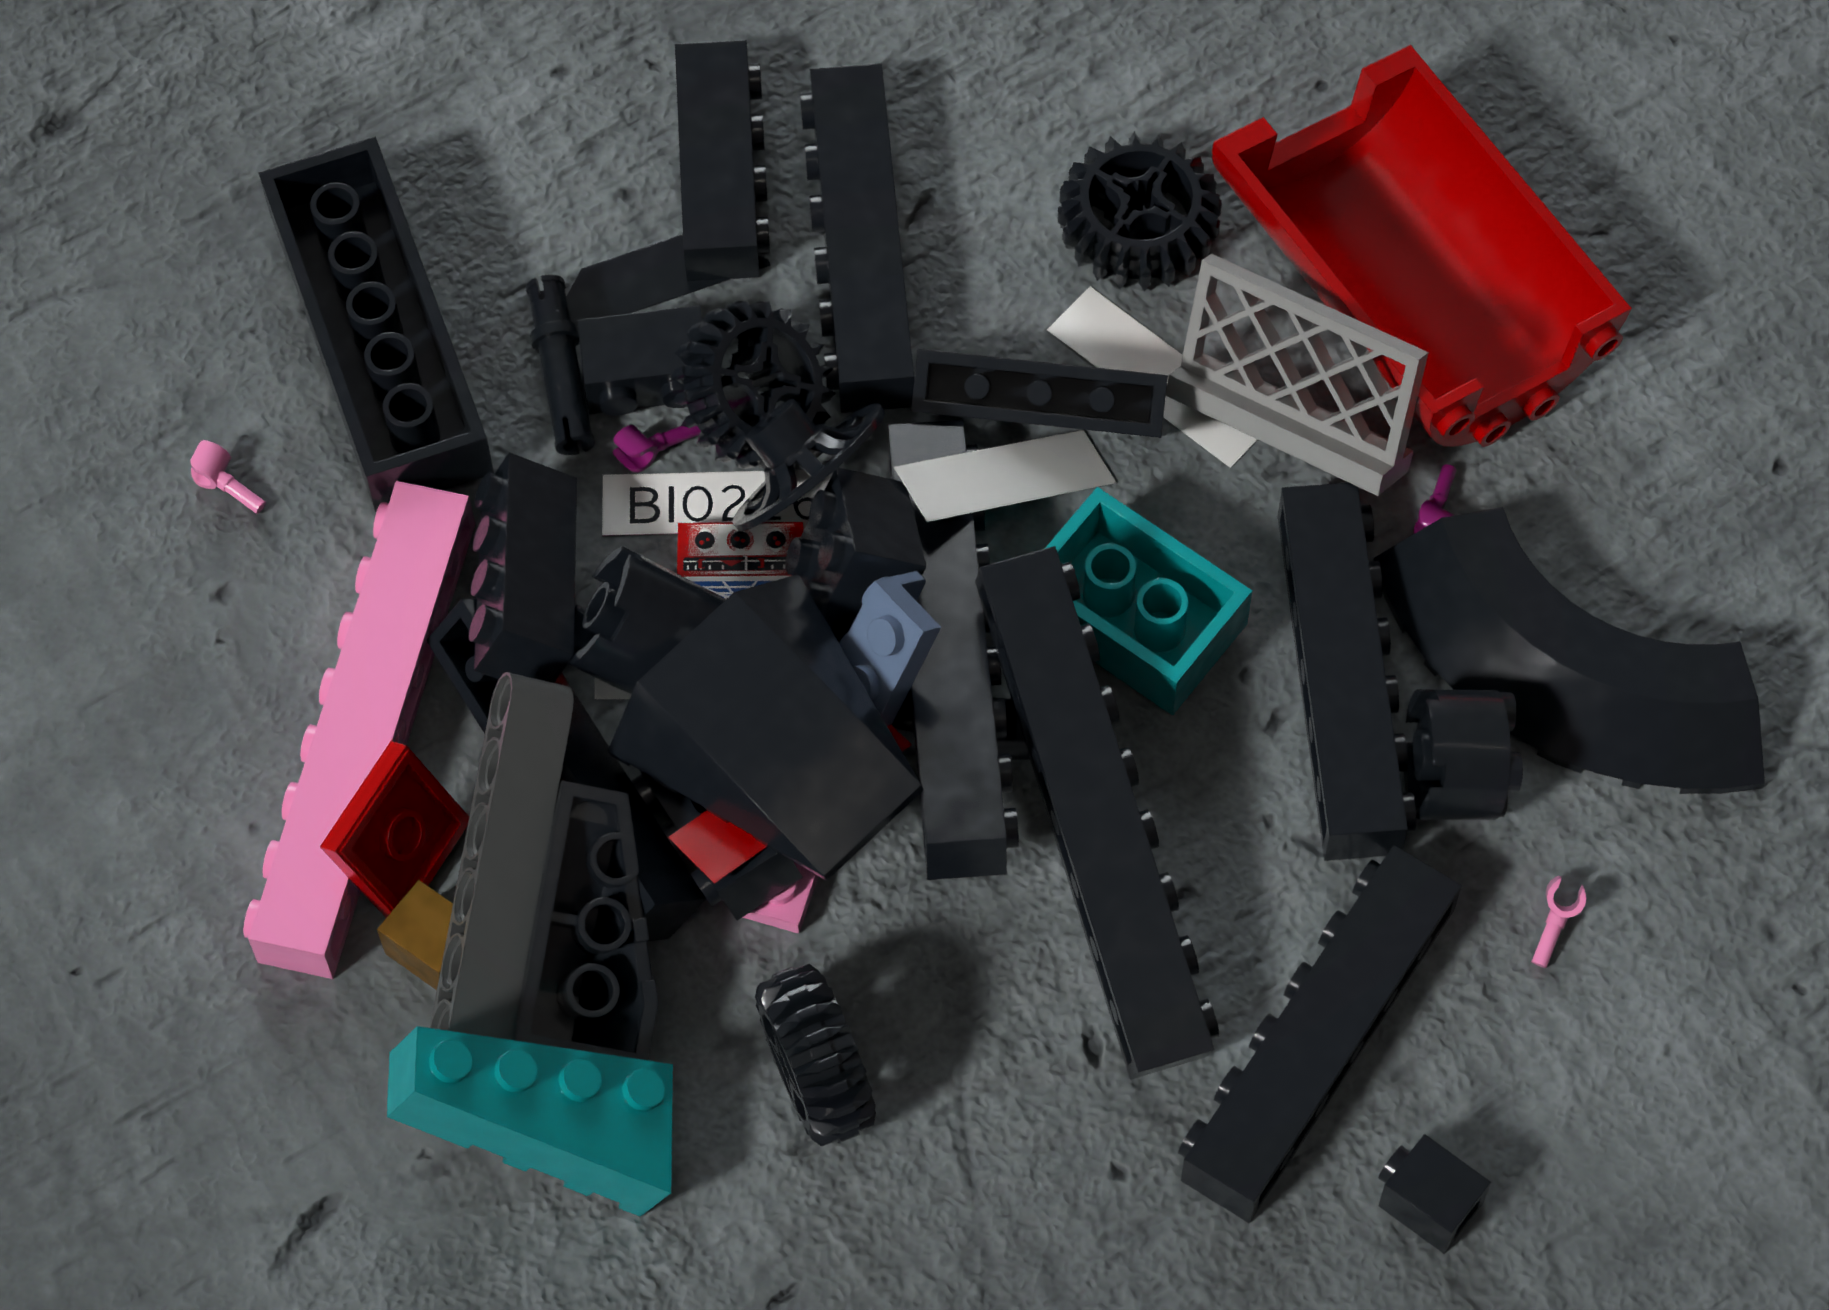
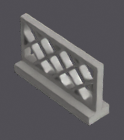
(1288, 414)

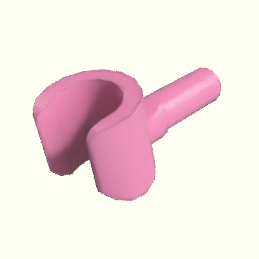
(208, 472)
(1555, 922)

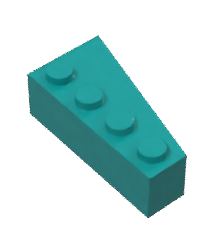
(543, 1108)

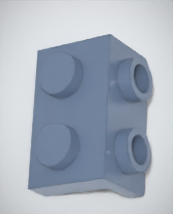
(890, 640)

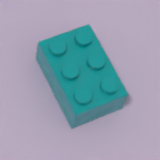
(1150, 600)

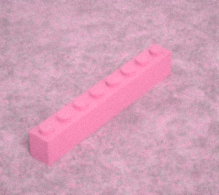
(365, 706)

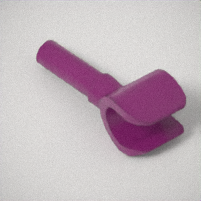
(639, 451)
(1433, 509)

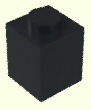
(1432, 1192)

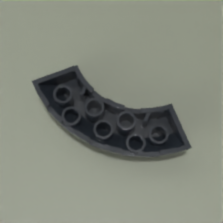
(1578, 683)

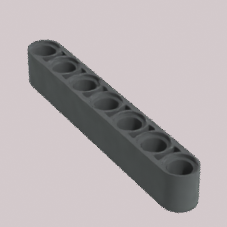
(503, 857)

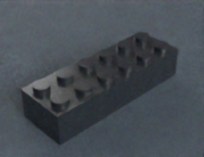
(376, 321)

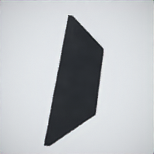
(635, 281)

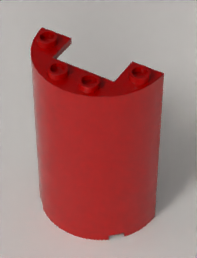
(1434, 240)

